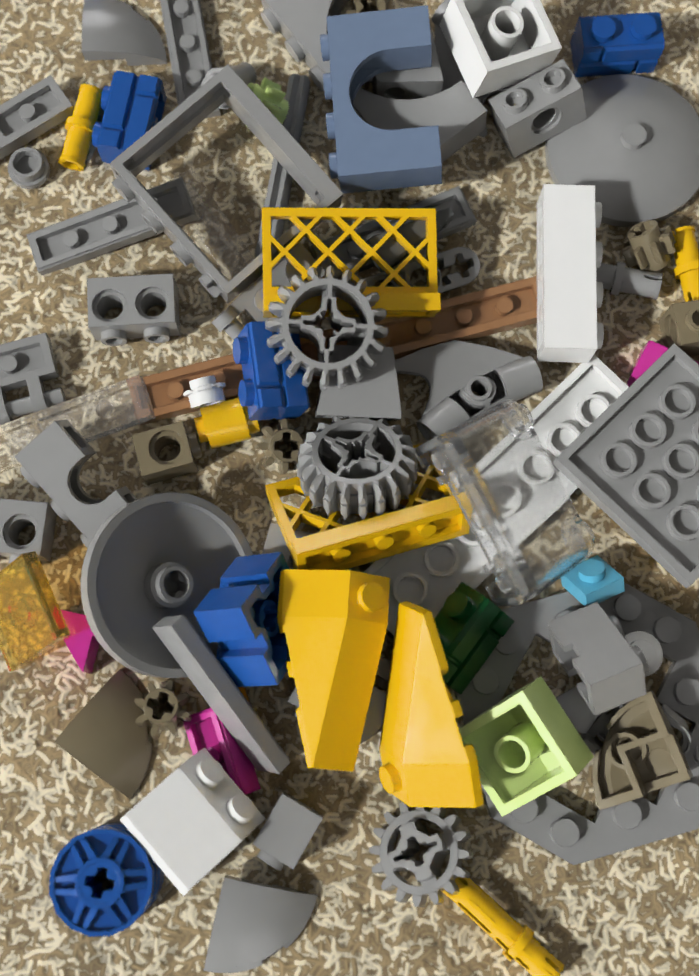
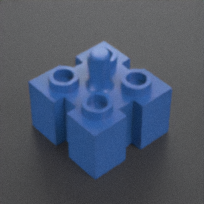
(245, 621)

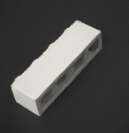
(567, 274)

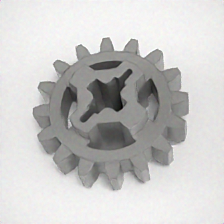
(426, 872)

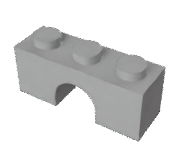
(55, 465)

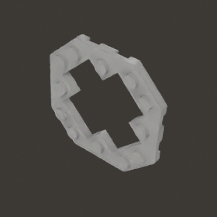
(631, 822)

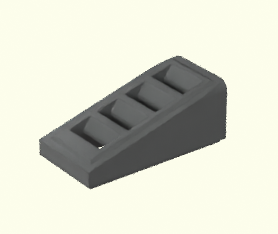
(413, 232)

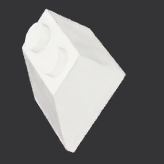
(192, 820)

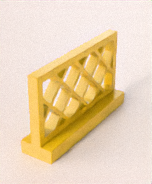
(398, 301)
(370, 539)

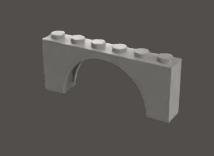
(453, 109)

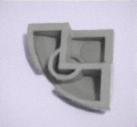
(119, 32)
(254, 923)

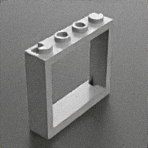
(231, 89)

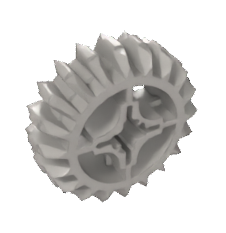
(328, 289)
(369, 466)

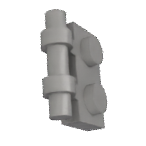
(28, 364)

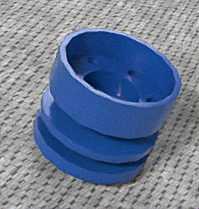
(79, 895)

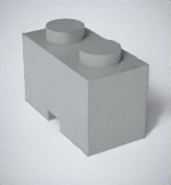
(597, 651)

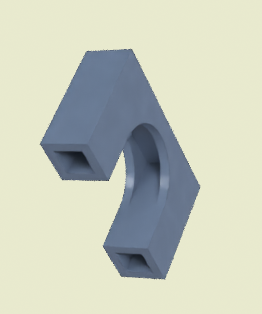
(358, 50)

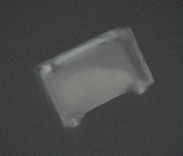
(510, 501)

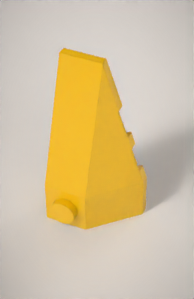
(334, 645)
(419, 734)

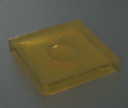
(28, 612)

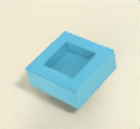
(593, 581)

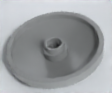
(633, 148)
(154, 564)

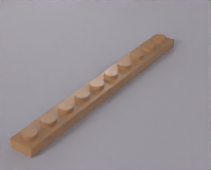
(459, 319)

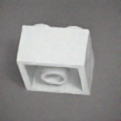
(499, 41)

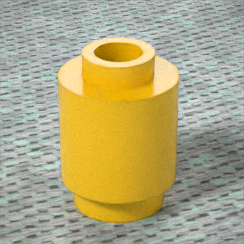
(225, 424)

